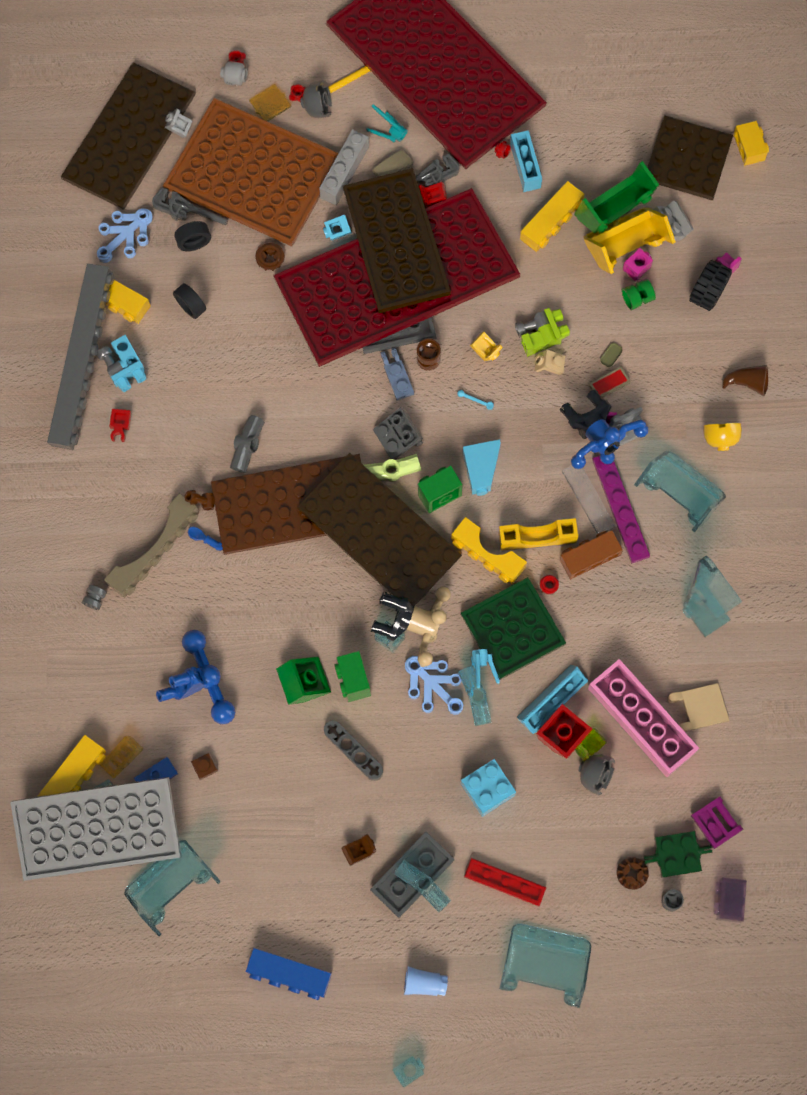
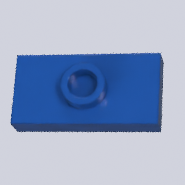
(159, 770)

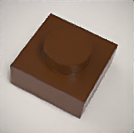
(204, 766)

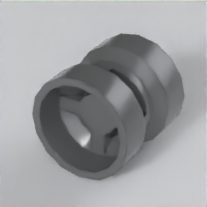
(94, 597)
(675, 898)

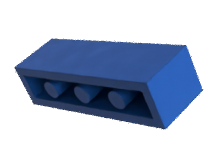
(288, 973)

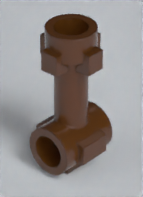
(206, 500)

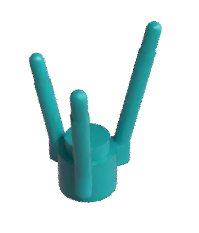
(397, 131)

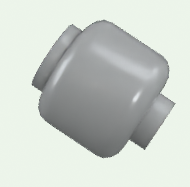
(234, 73)

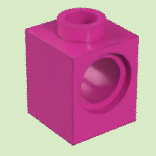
(634, 270)

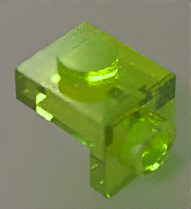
(590, 744)

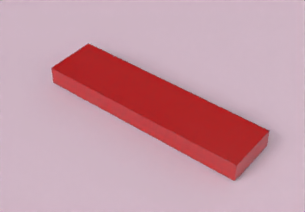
(505, 882)

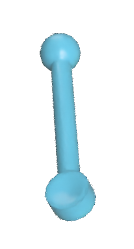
(489, 405)

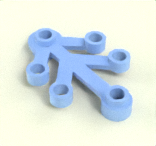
(125, 232)
(432, 682)

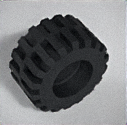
(710, 285)

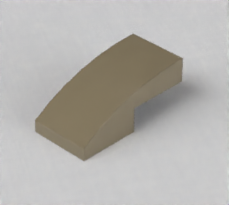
(394, 163)

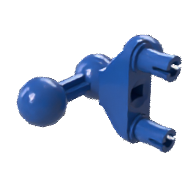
(195, 679)

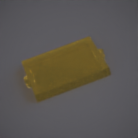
(270, 103)

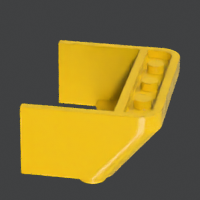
(628, 234)

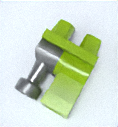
(547, 331)

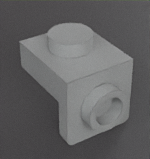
(178, 123)

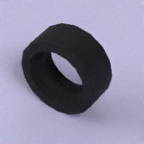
(192, 236)
(189, 301)

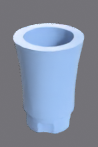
(424, 982)

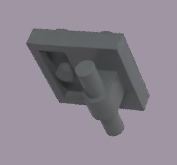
(398, 433)

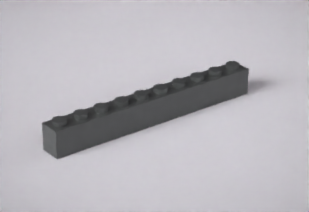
(80, 357)

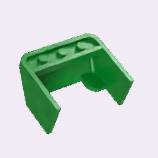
(618, 200)

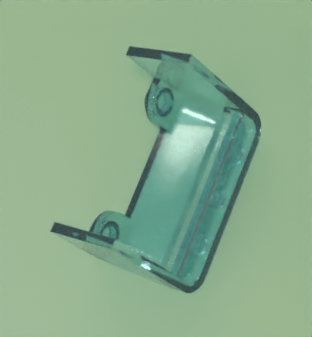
(684, 486)
(709, 597)
(164, 882)

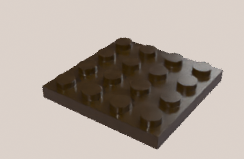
(689, 157)

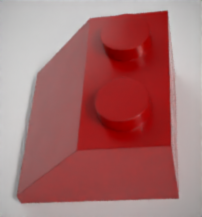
(563, 732)

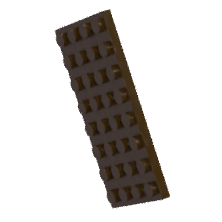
(127, 136)
(396, 240)
(379, 531)

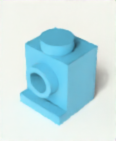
(339, 221)

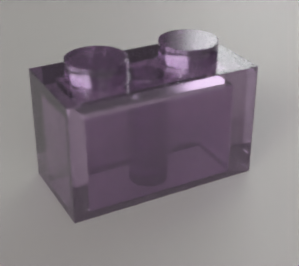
(730, 900)

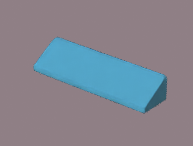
(552, 698)

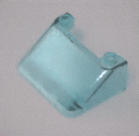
(547, 961)

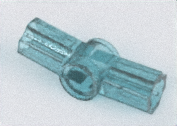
(479, 708)
(433, 894)

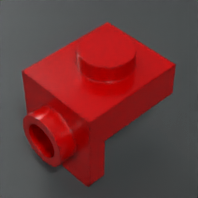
(433, 194)

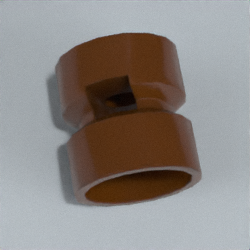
(428, 354)

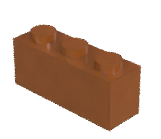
(590, 554)

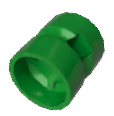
(640, 293)

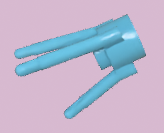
(480, 659)

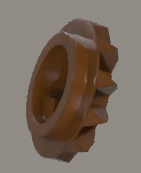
(269, 249)
(630, 882)

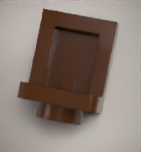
(359, 850)

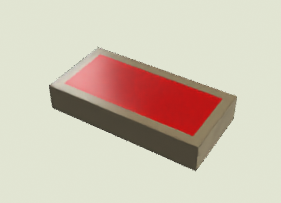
(610, 382)

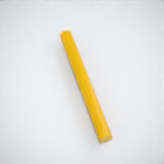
(348, 79)

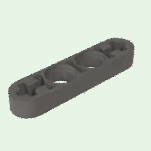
(351, 752)

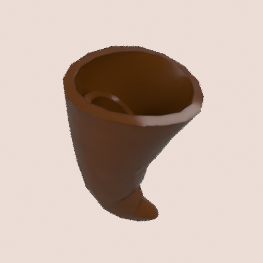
(752, 377)

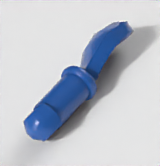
(197, 534)

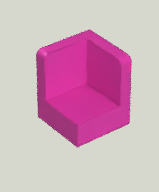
(729, 262)

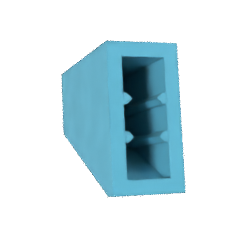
(481, 465)

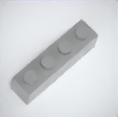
(344, 167)

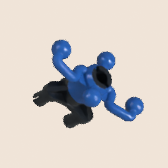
(595, 428)

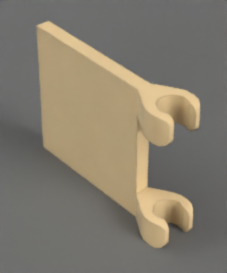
(702, 705)

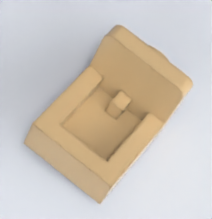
(550, 362)

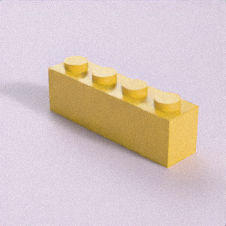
(551, 217)
(75, 768)

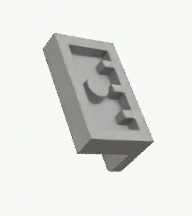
(678, 221)
(629, 416)

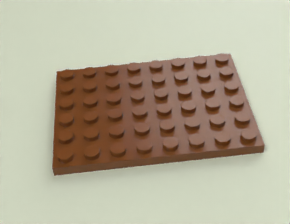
(251, 172)

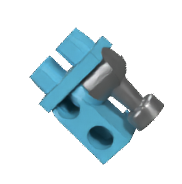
(126, 368)

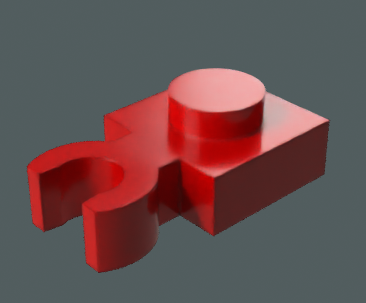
(119, 422)

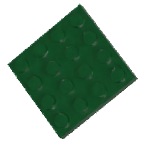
(513, 628)

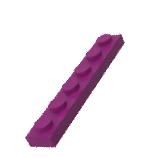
(621, 510)

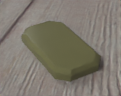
(611, 355)

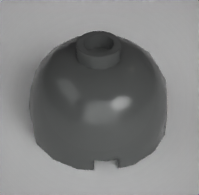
(316, 100)
(596, 772)

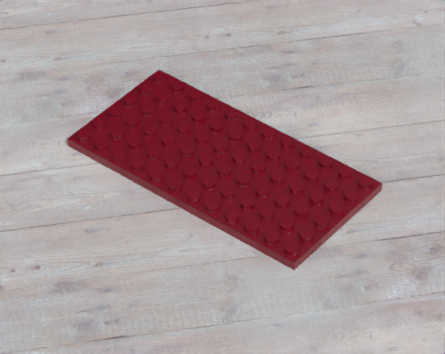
(439, 71)
(335, 298)

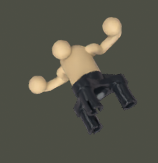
(414, 620)

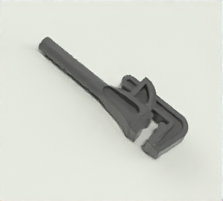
(435, 174)
(179, 207)

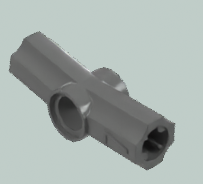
(246, 443)

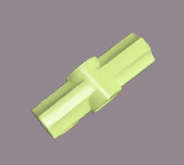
(403, 467)

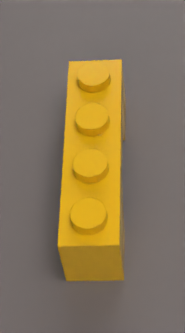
(521, 537)
(507, 566)

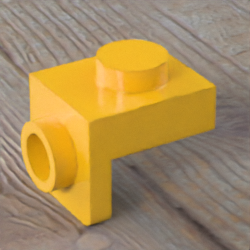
(485, 347)

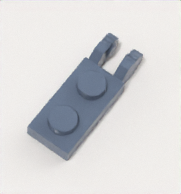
(397, 376)

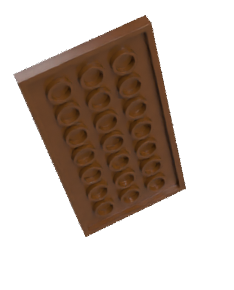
(263, 506)

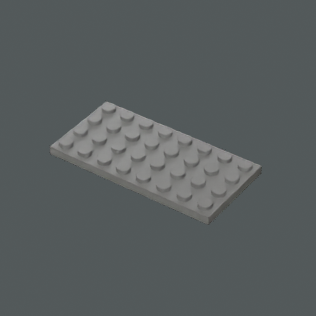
(96, 828)

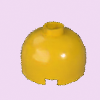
(722, 435)

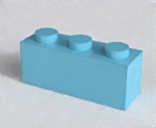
(526, 161)

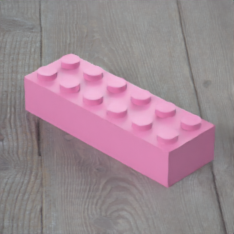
(643, 718)

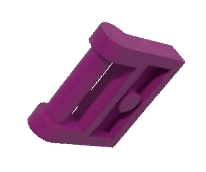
(711, 825)

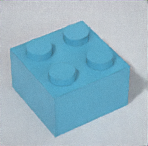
(488, 787)

